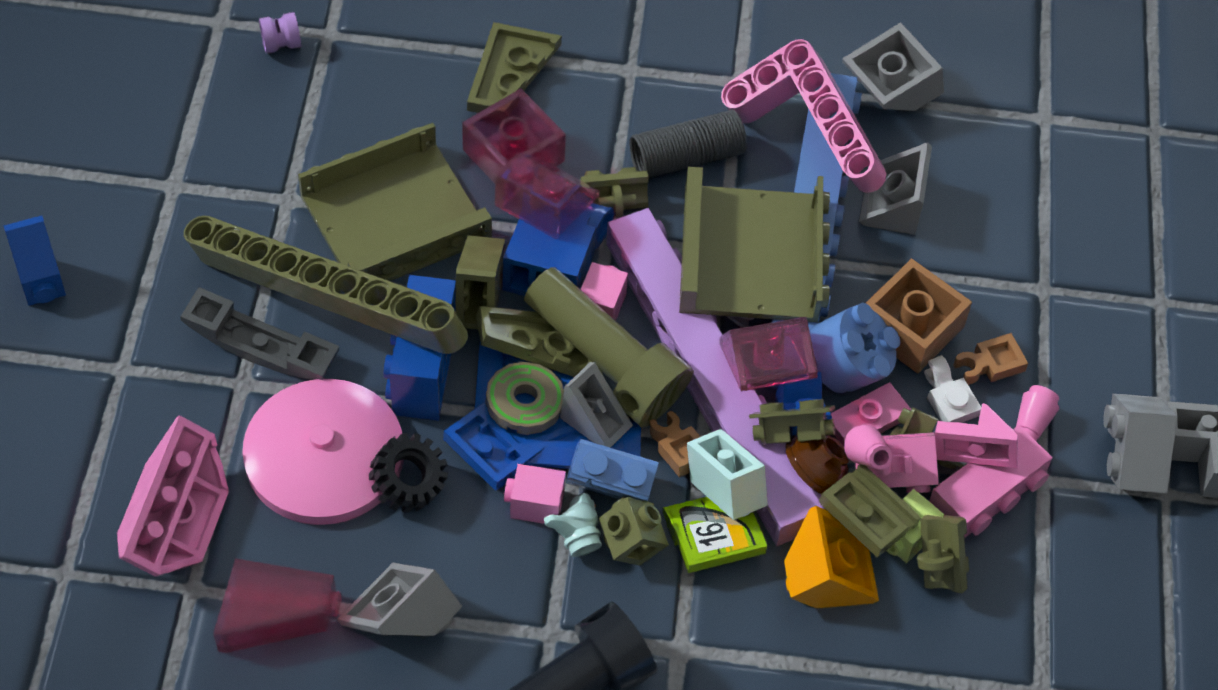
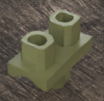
(620, 190)
(944, 552)

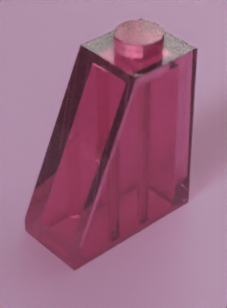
(273, 605)

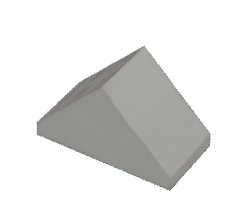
(593, 407)

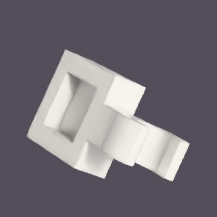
(950, 399)

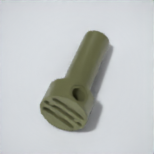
(645, 378)

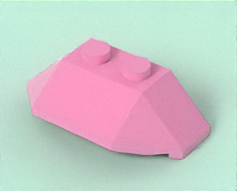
(175, 502)

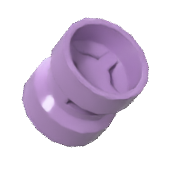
(280, 32)

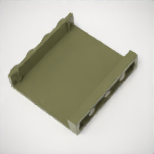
(392, 206)
(754, 251)

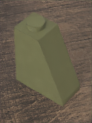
(478, 277)

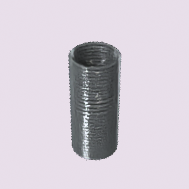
(680, 147)

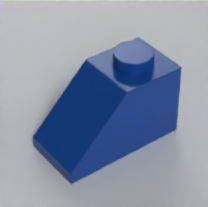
(35, 260)

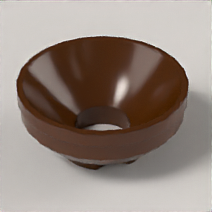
(818, 461)

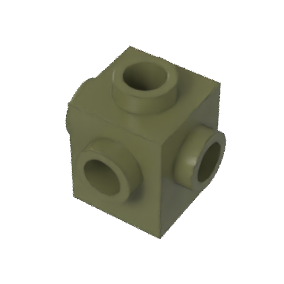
(633, 531)

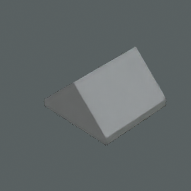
(901, 198)

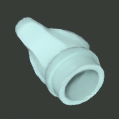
(578, 526)

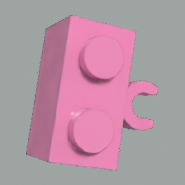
(912, 462)

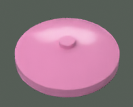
(315, 448)

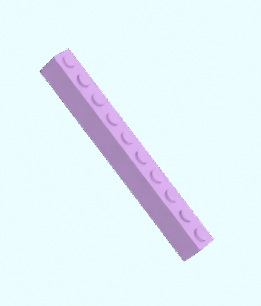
(655, 278)

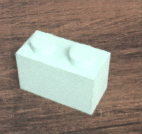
(727, 474)

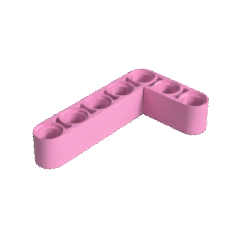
(805, 78)

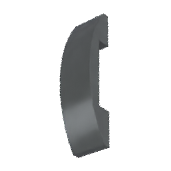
(257, 341)

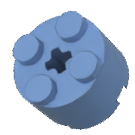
(854, 349)

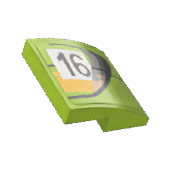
(710, 536)

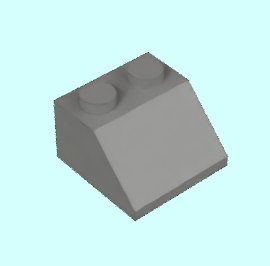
(897, 70)

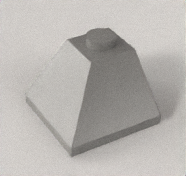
(403, 603)

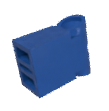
(533, 251)

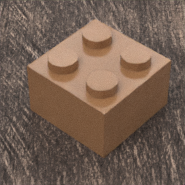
(922, 312)

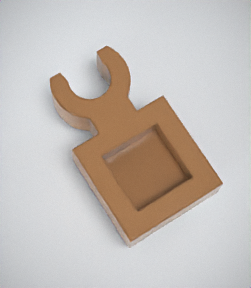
(995, 357)
(673, 442)

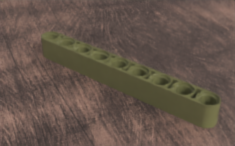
(327, 284)

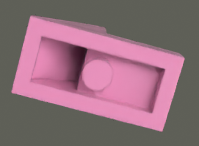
(986, 443)

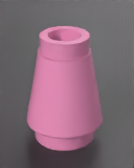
(1037, 410)
(867, 447)

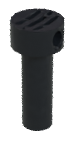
(607, 654)

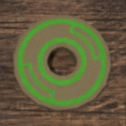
(529, 379)

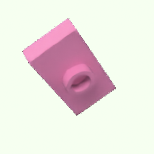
(878, 408)

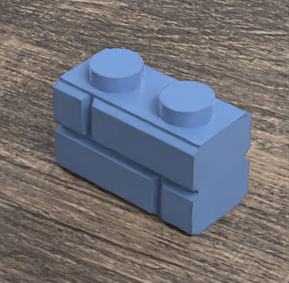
(611, 471)

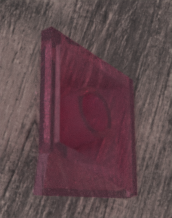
(770, 353)

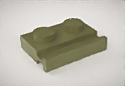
(869, 509)

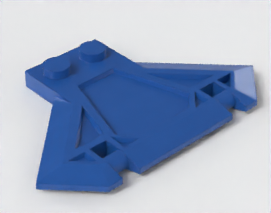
(498, 451)

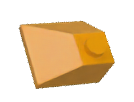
(829, 564)

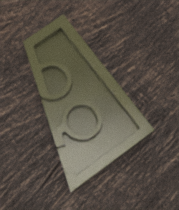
(510, 63)
(528, 338)

